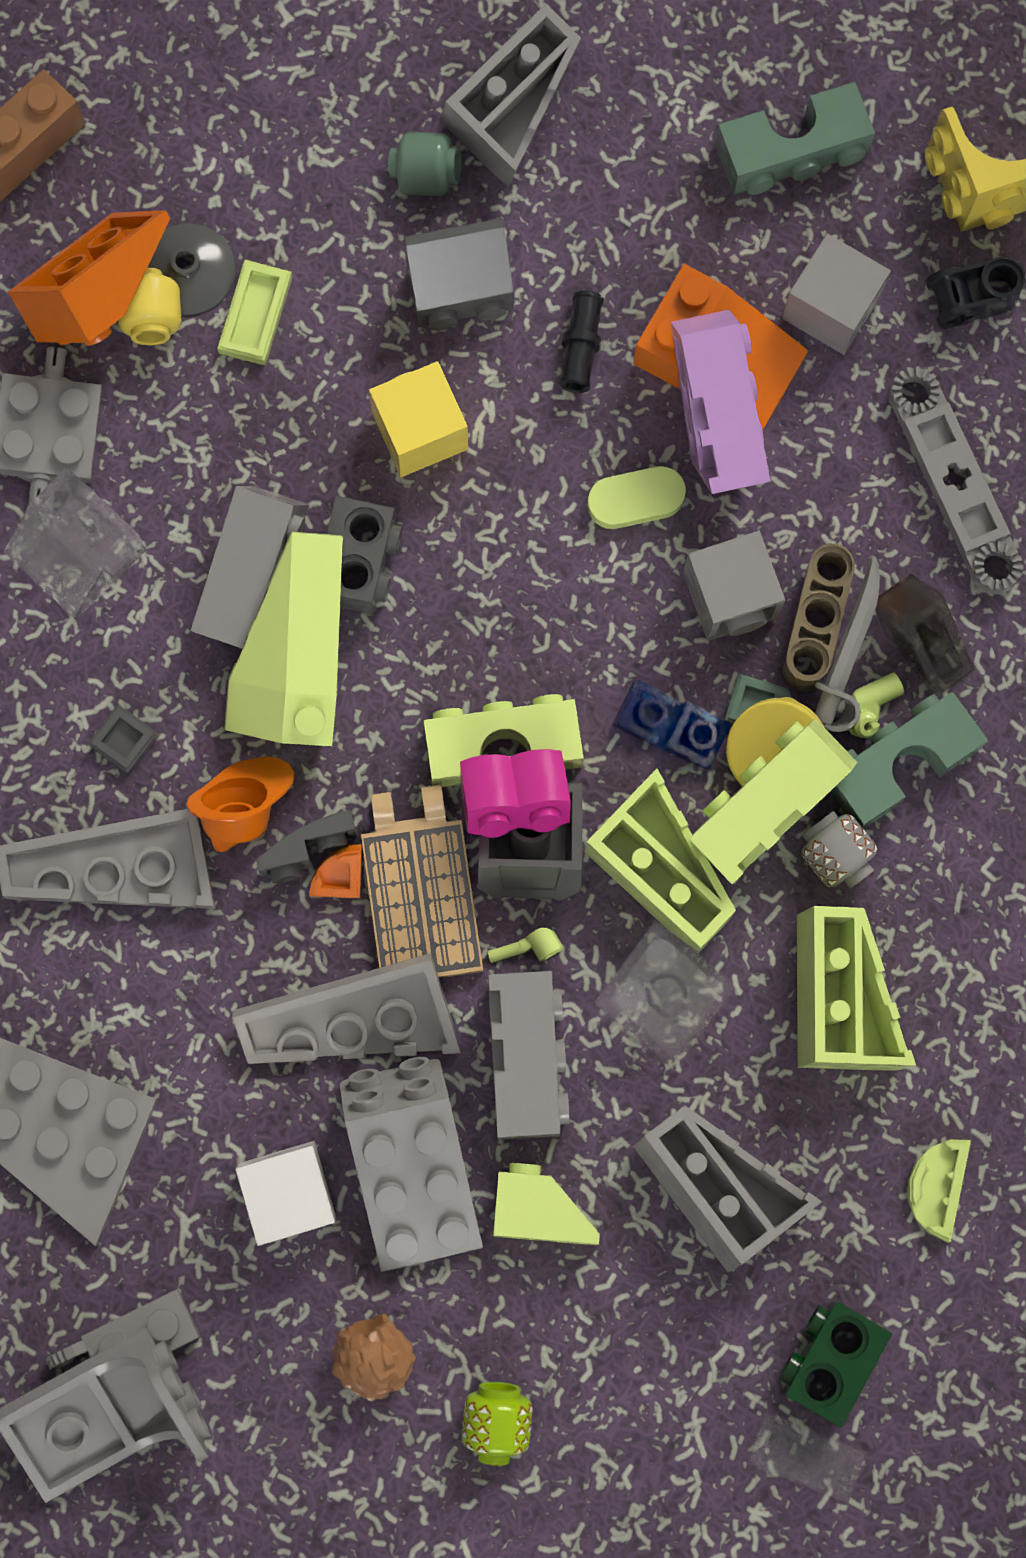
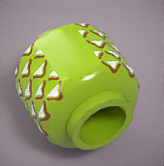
(497, 1422)

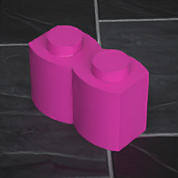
(515, 792)

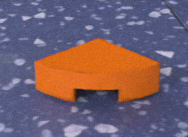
(339, 874)

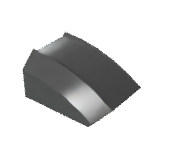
(535, 862)

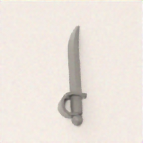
(846, 656)

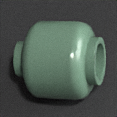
(425, 164)

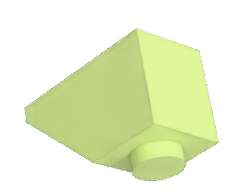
(538, 1209)

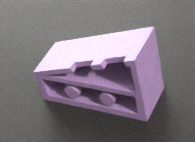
(720, 401)

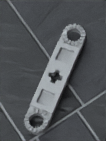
(971, 512)

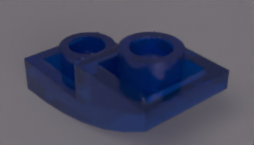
(671, 725)

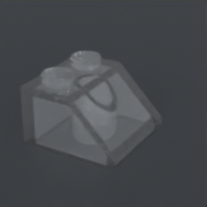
(663, 996)

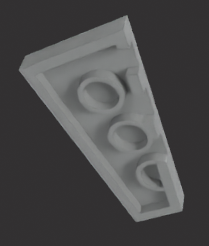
(120, 863)
(368, 1013)

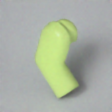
(870, 700)

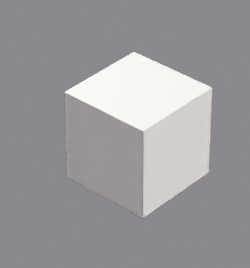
(286, 1193)

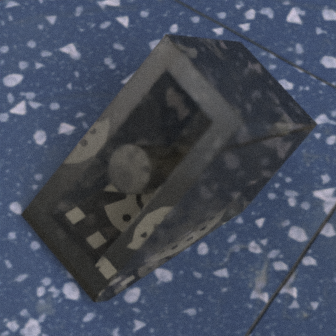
(924, 633)

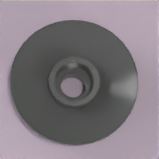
(213, 268)

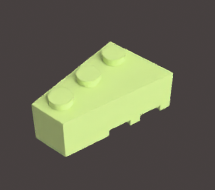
(842, 995)

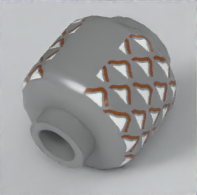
(839, 850)

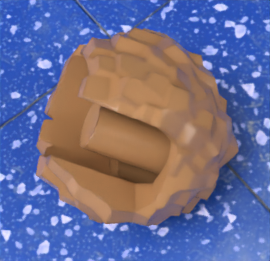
(372, 1358)

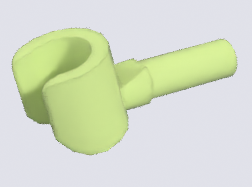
(542, 941)

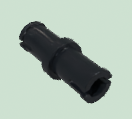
(581, 341)

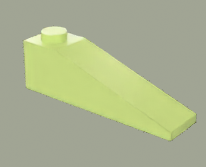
(289, 663)

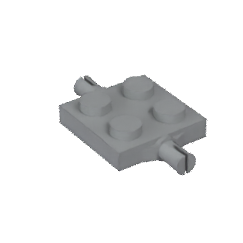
(48, 425)

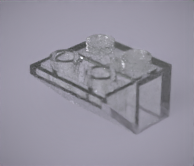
(73, 543)

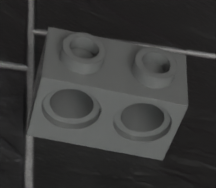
(365, 556)

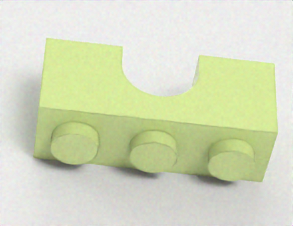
(460, 736)

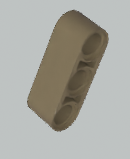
(822, 595)

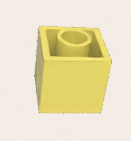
(419, 419)

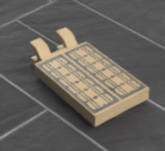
(421, 887)

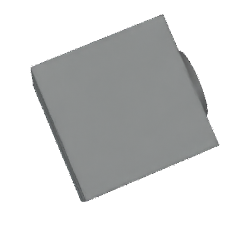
(835, 294)
(733, 586)

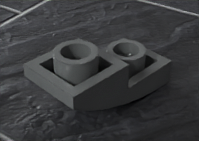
(291, 855)

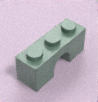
(759, 156)
(938, 733)

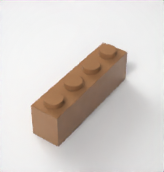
(34, 128)

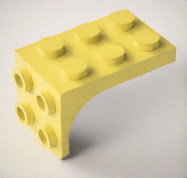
(975, 185)

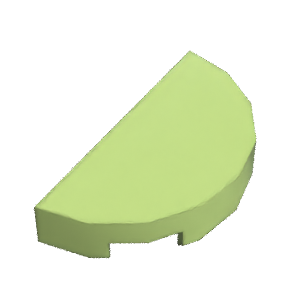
(937, 1186)

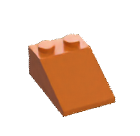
(91, 280)
(773, 352)

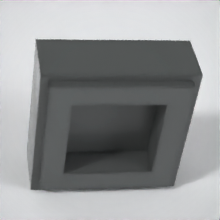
(123, 739)

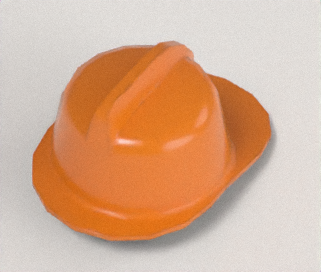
(239, 800)

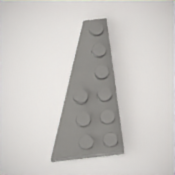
(68, 1135)

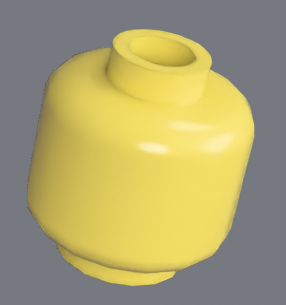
(153, 310)

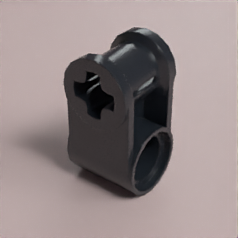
(965, 291)

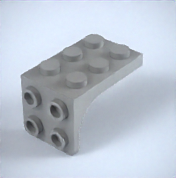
(409, 1163)
(102, 1415)

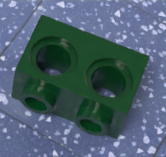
(847, 1370)

